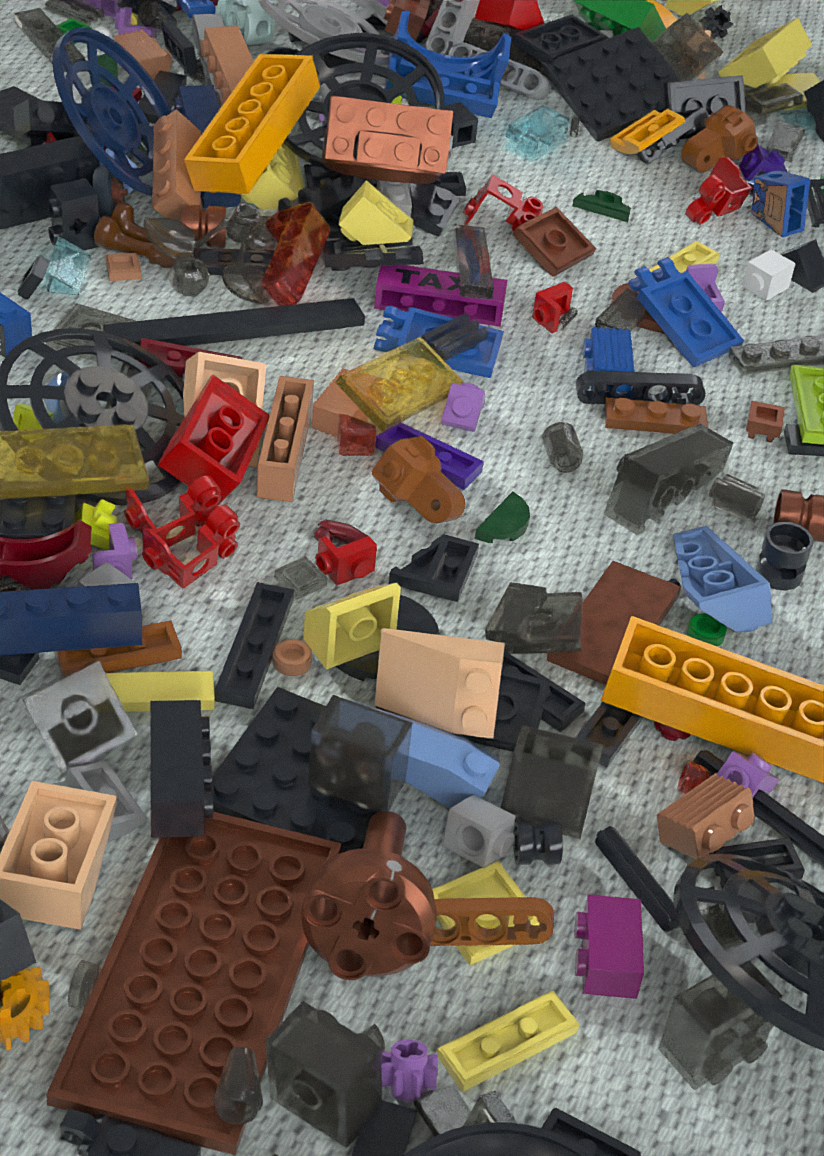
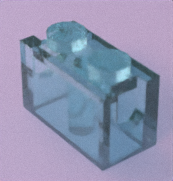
(537, 133)

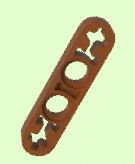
(469, 933)

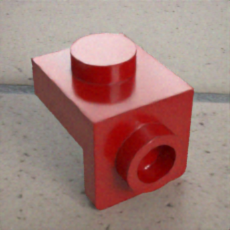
(552, 304)
(347, 561)

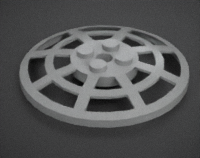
(327, 19)

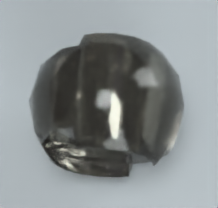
(189, 276)

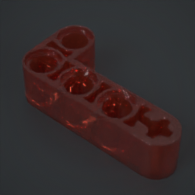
(300, 240)

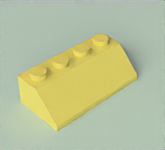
(770, 55)
(279, 180)

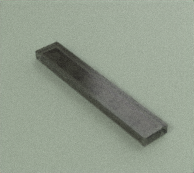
(473, 262)

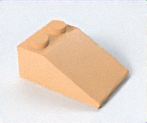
(242, 375)
(440, 680)
(55, 853)

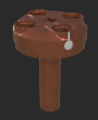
(376, 906)

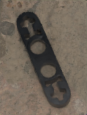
(641, 384)

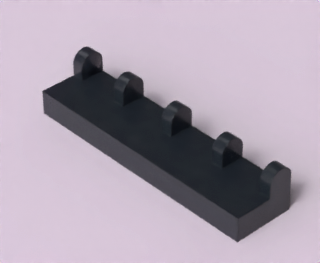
(330, 196)

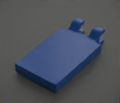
(684, 312)
(412, 324)

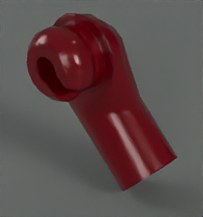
(342, 531)

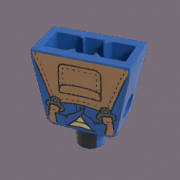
(780, 201)

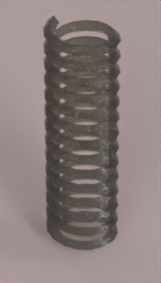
(574, 126)
(569, 316)

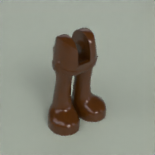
(124, 235)

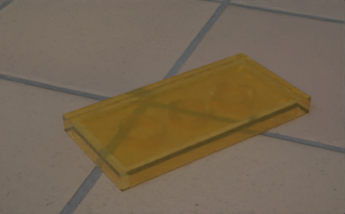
(399, 383)
(70, 461)

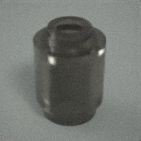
(562, 447)
(736, 497)

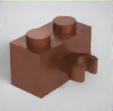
(418, 11)

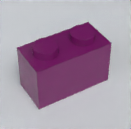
(611, 946)

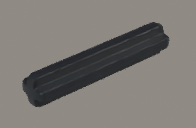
(637, 878)

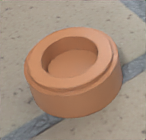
(292, 657)

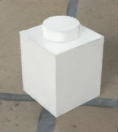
(768, 274)

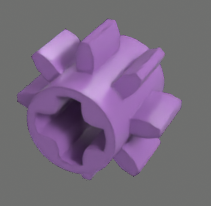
(409, 1069)

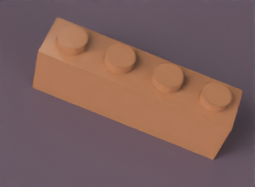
(226, 57)
(171, 182)
(285, 439)

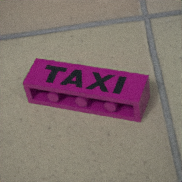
(436, 293)

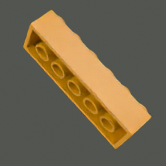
(252, 124)
(719, 697)

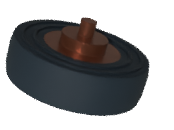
(109, 191)

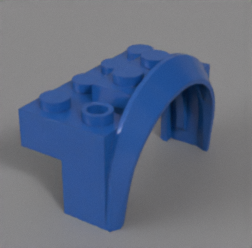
(475, 92)

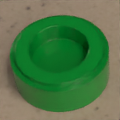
(707, 629)

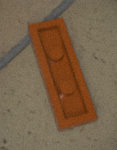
(652, 416)
(158, 646)

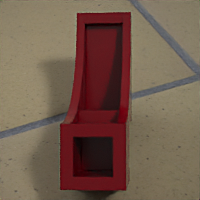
(46, 559)

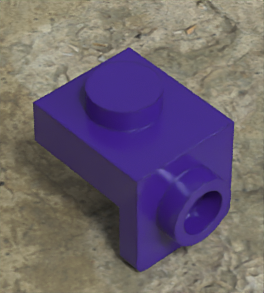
(763, 160)

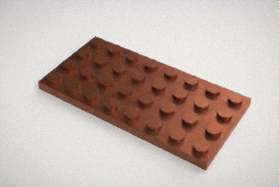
(191, 976)

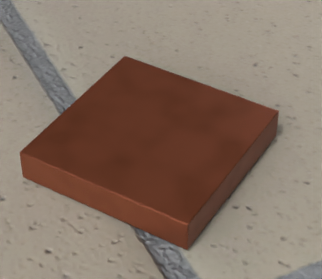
(554, 241)

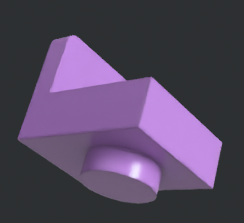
(124, 25)
(706, 277)
(463, 406)
(121, 550)
(749, 772)

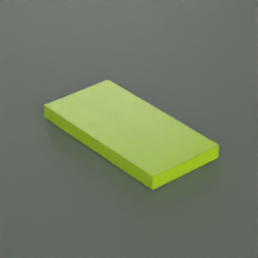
(808, 396)

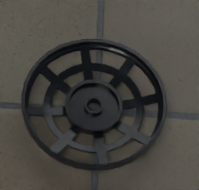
(363, 88)
(98, 383)
(788, 926)

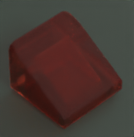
(355, 436)

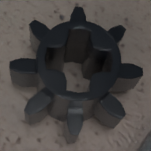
(716, 21)

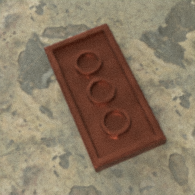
(607, 612)

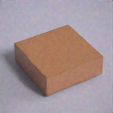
(123, 266)

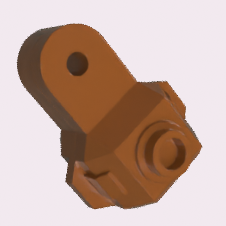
(727, 134)
(414, 475)

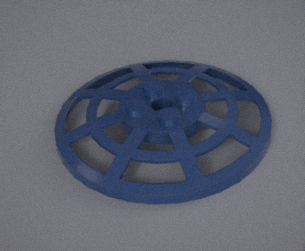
(107, 110)

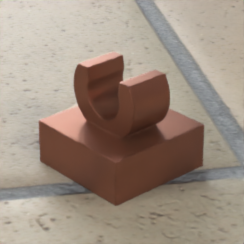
(765, 420)

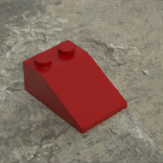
(216, 438)

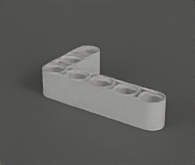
(454, 46)

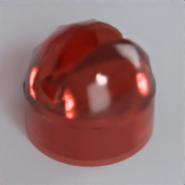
(692, 776)

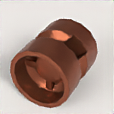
(204, 221)
(804, 512)

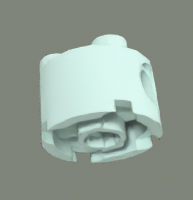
(251, 19)

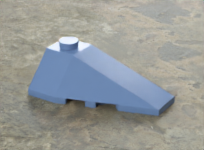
(722, 581)
(447, 764)

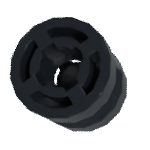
(538, 842)

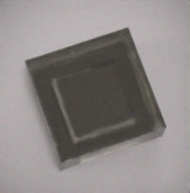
(302, 577)

